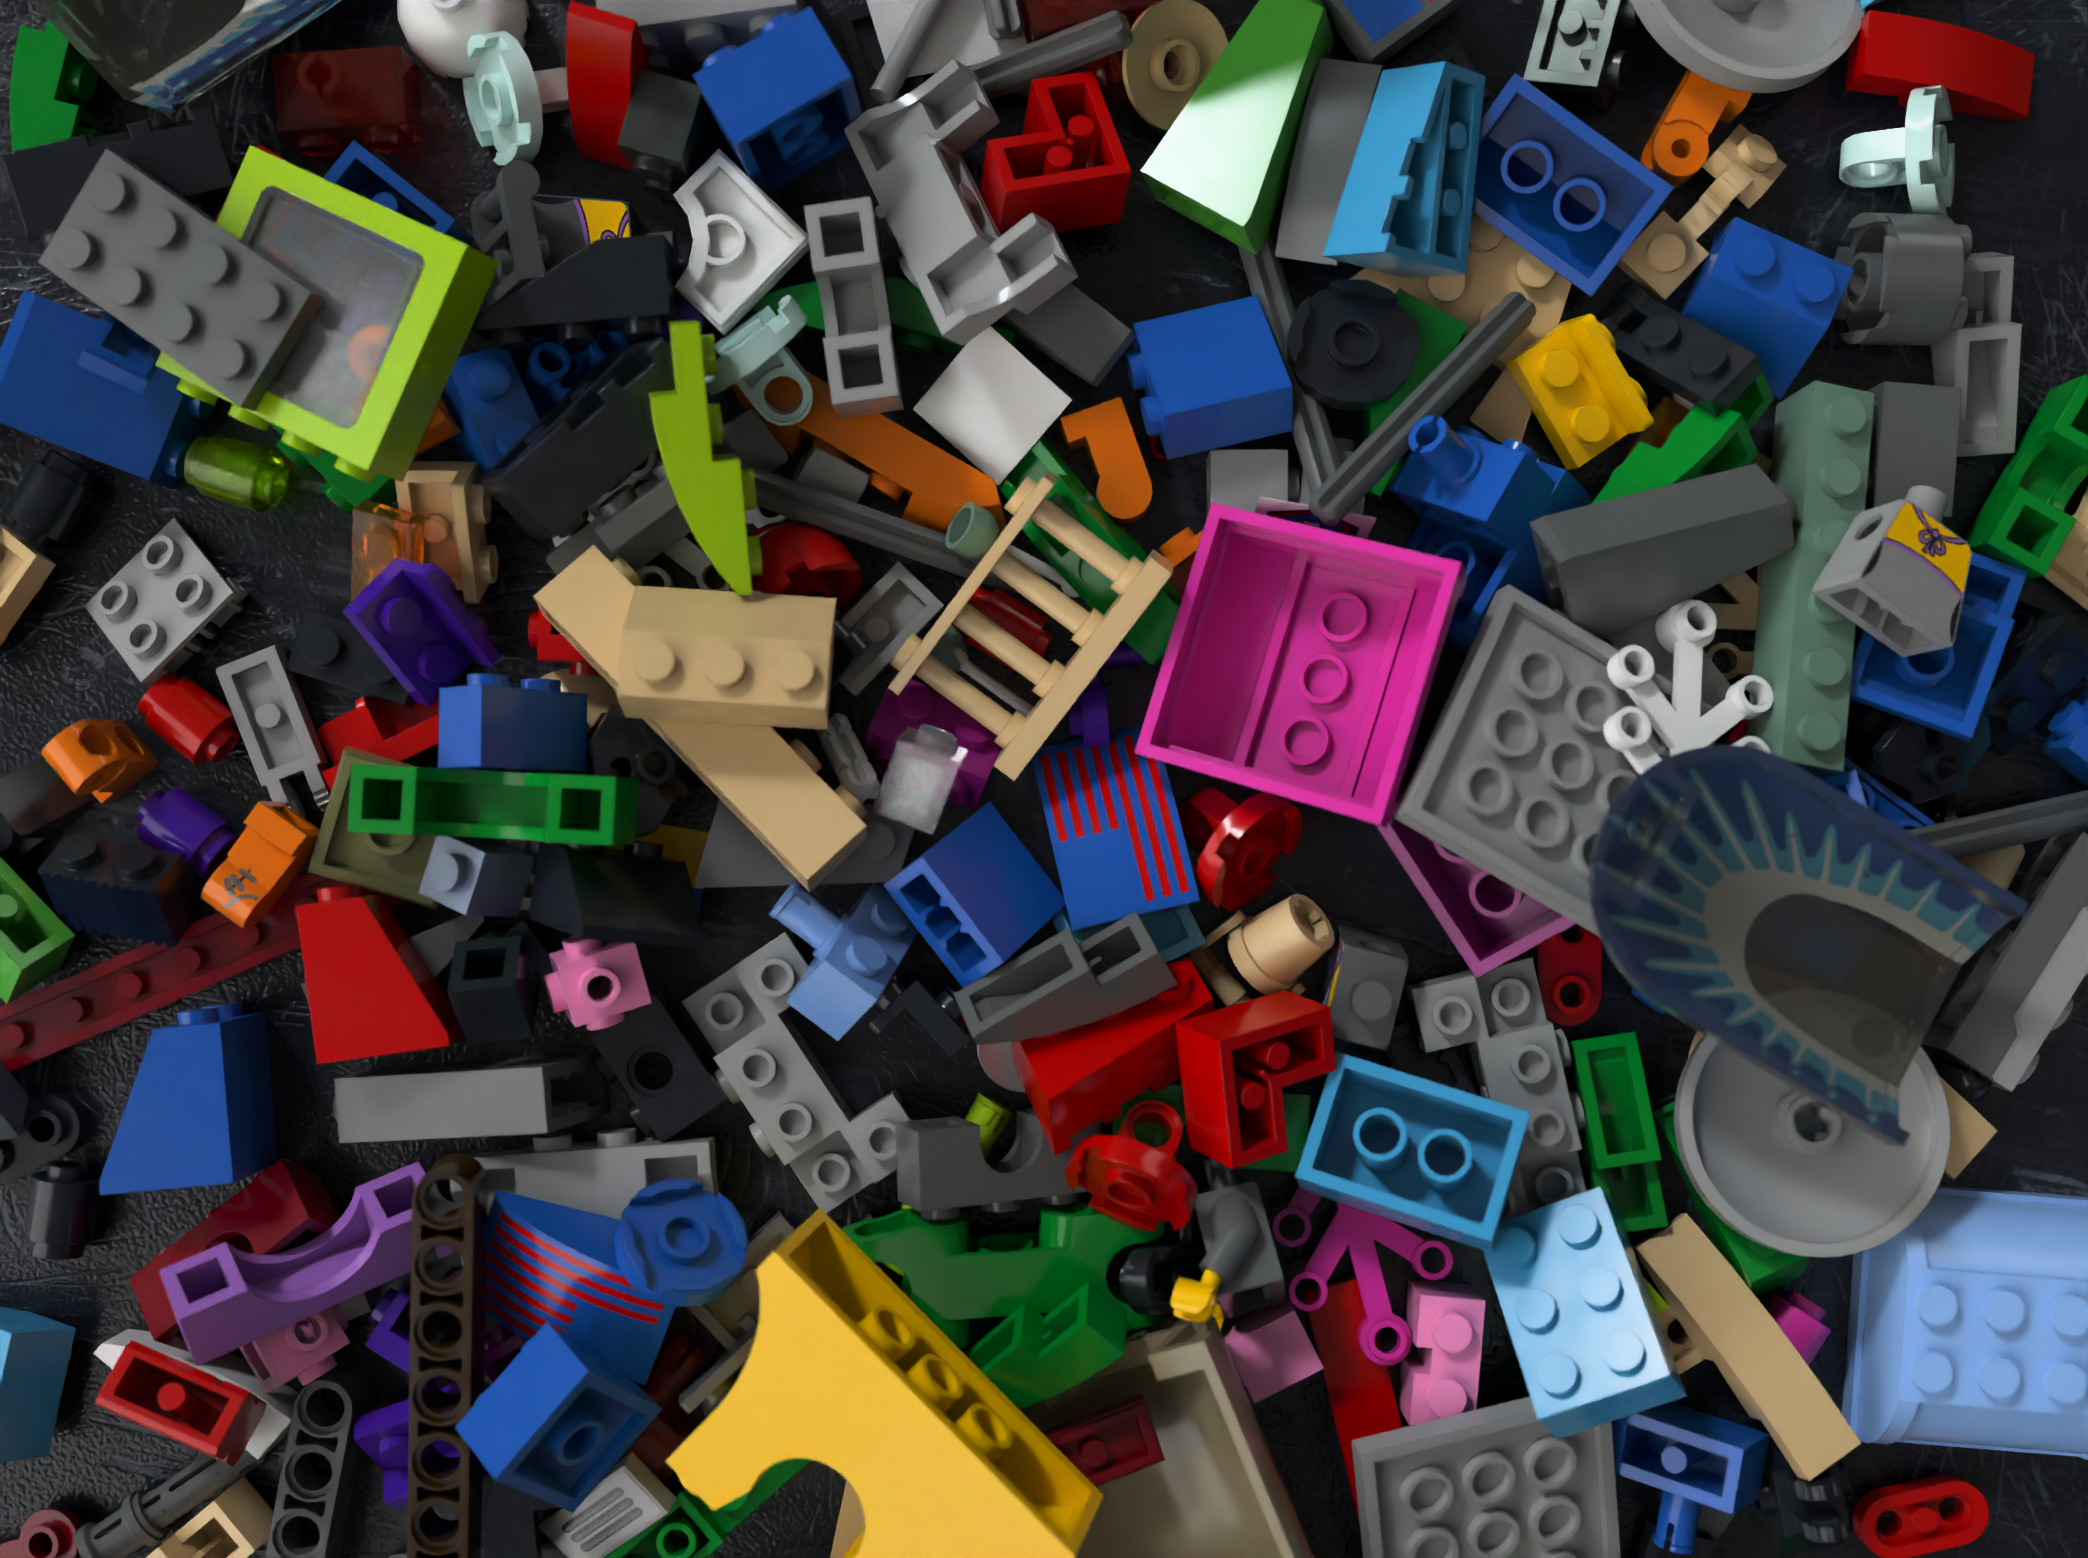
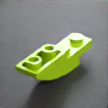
(707, 486)

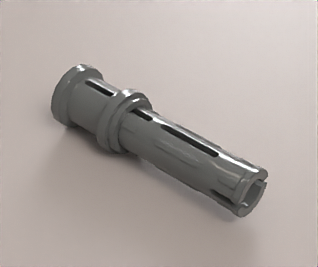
(149, 1514)

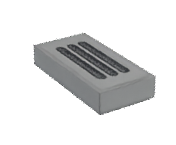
(612, 1513)

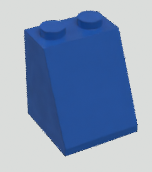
(84, 412)
(197, 1105)

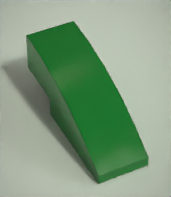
(1620, 1128)
(1046, 1355)

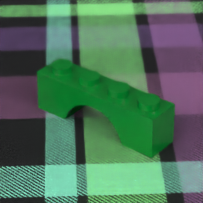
(493, 804)

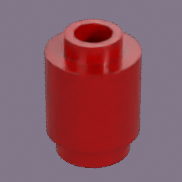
(1014, 617)
(189, 719)

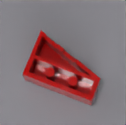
(1103, 1064)

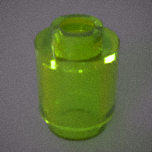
(236, 472)

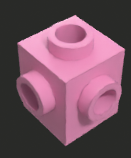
(602, 1003)
(283, 1357)

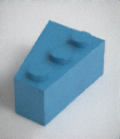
(1413, 175)

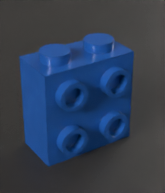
(1210, 377)
(976, 895)

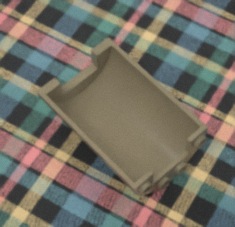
(1218, 1477)

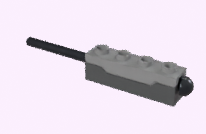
(2019, 978)

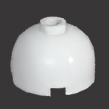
(441, 29)

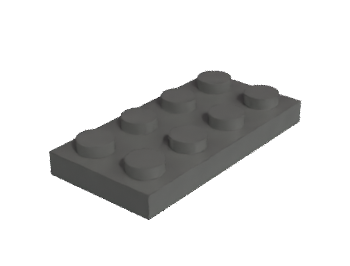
(180, 280)

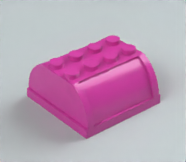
(1301, 662)

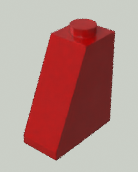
(368, 981)

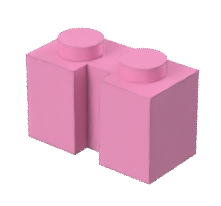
(1448, 1331)

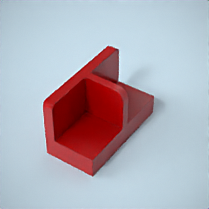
(382, 730)

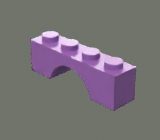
(239, 1297)

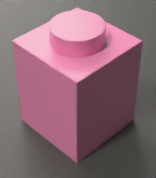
(1271, 1350)

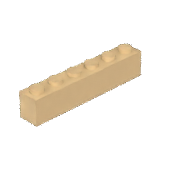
(746, 766)

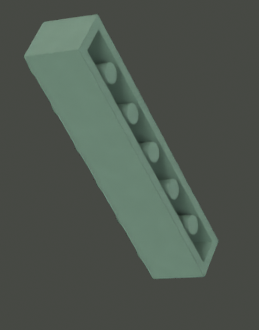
(1800, 639)

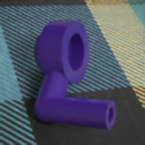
(1089, 712)

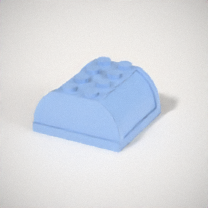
(1974, 1326)

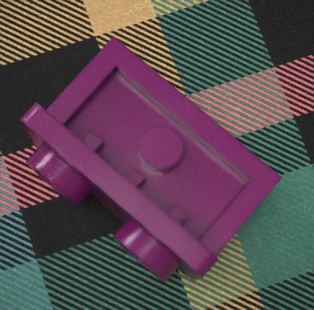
(924, 705)

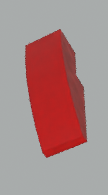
(1910, 52)
(601, 74)

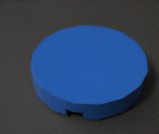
(680, 1243)

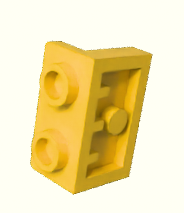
(1579, 389)

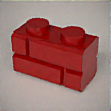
(181, 1403)

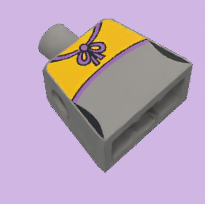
(1900, 573)

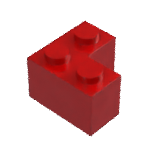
(1063, 165)
(1237, 1068)

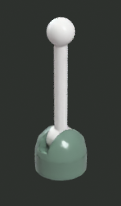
(976, 530)
(954, 654)

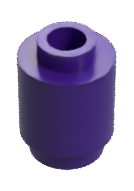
(185, 826)

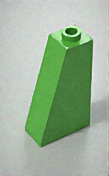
(1240, 128)

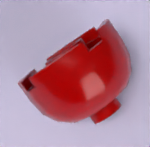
(805, 562)

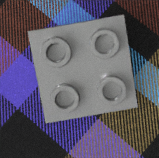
(163, 603)

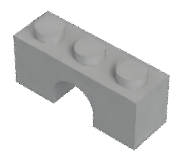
(854, 307)

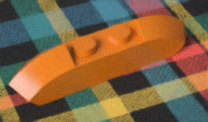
(885, 450)

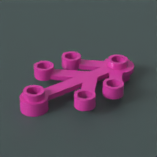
(1357, 1230)

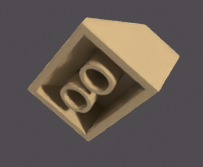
(727, 657)

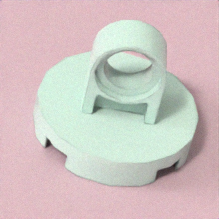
(509, 98)
(1908, 154)
(757, 354)

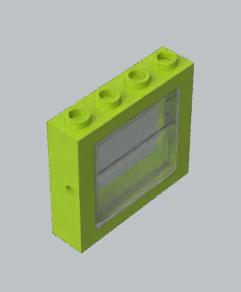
(382, 335)

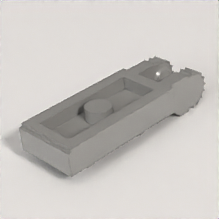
(275, 725)

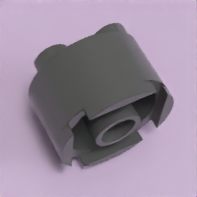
(1904, 278)

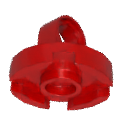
(1238, 843)
(1132, 1179)

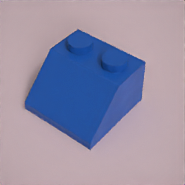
(1766, 297)
(556, 1419)

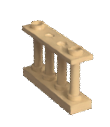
(1094, 633)

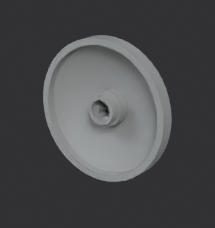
(1753, 42)
(1797, 1171)

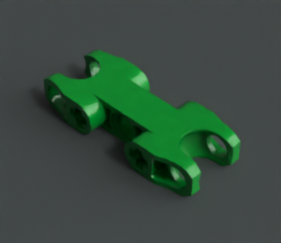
(993, 1274)

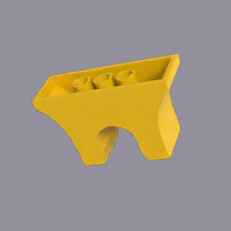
(894, 1406)

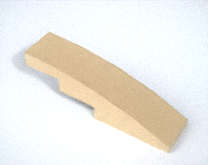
(1746, 1346)

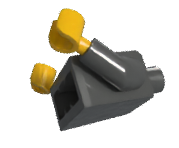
(1241, 1256)

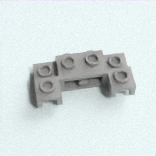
(939, 215)
(1515, 1063)
(785, 1084)
(595, 1174)

